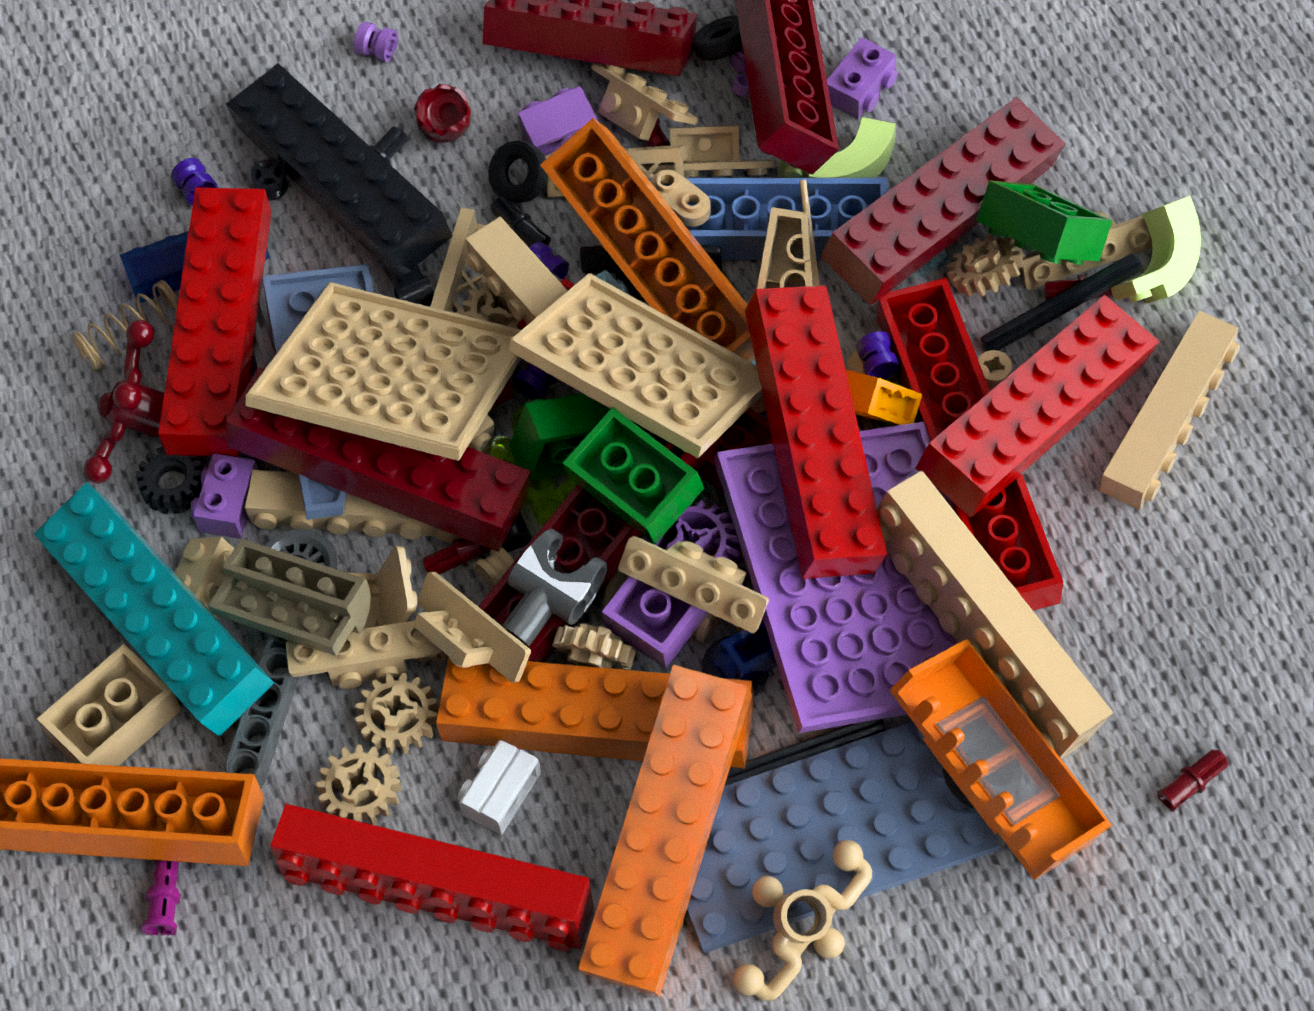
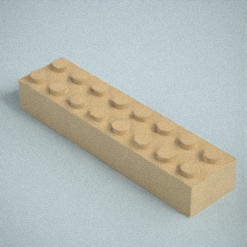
(983, 606)

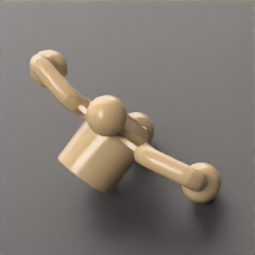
(790, 945)

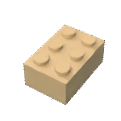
(110, 711)

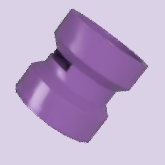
(375, 41)

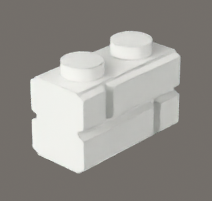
(499, 786)

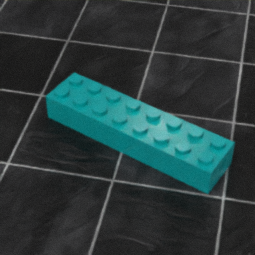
(154, 609)

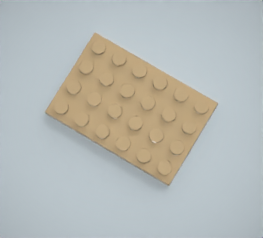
(640, 364)

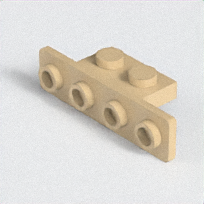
(634, 104)
(712, 149)
(1122, 240)
(696, 579)
(467, 631)
(363, 655)

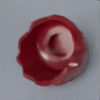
(443, 113)

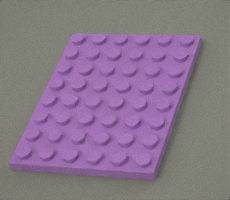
(837, 636)

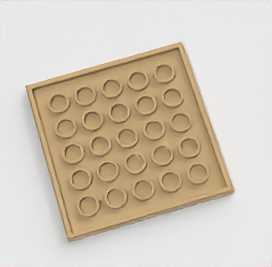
(389, 371)

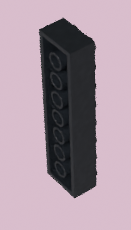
(340, 171)

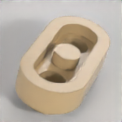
(680, 195)

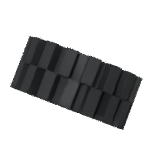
(169, 498)

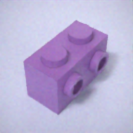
(861, 77)
(556, 119)
(223, 496)

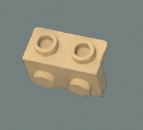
(202, 566)

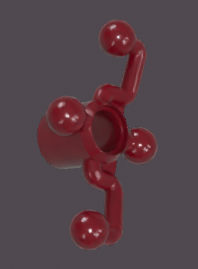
(127, 405)

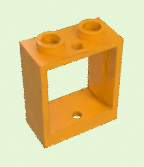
(882, 399)

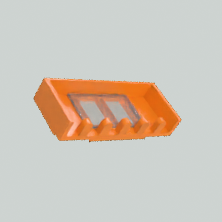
(999, 758)

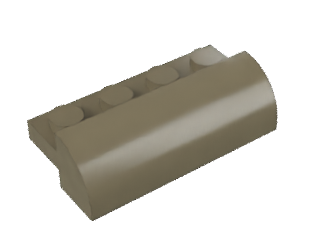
(291, 597)

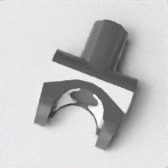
(548, 590)

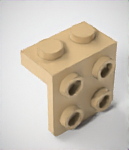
(390, 591)

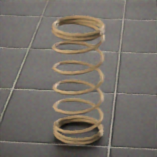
(86, 349)

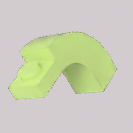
(861, 159)
(1175, 253)

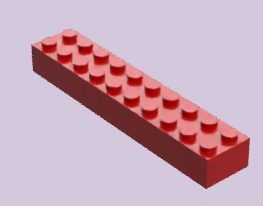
(944, 368)

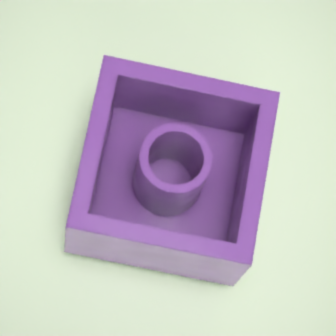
(651, 620)

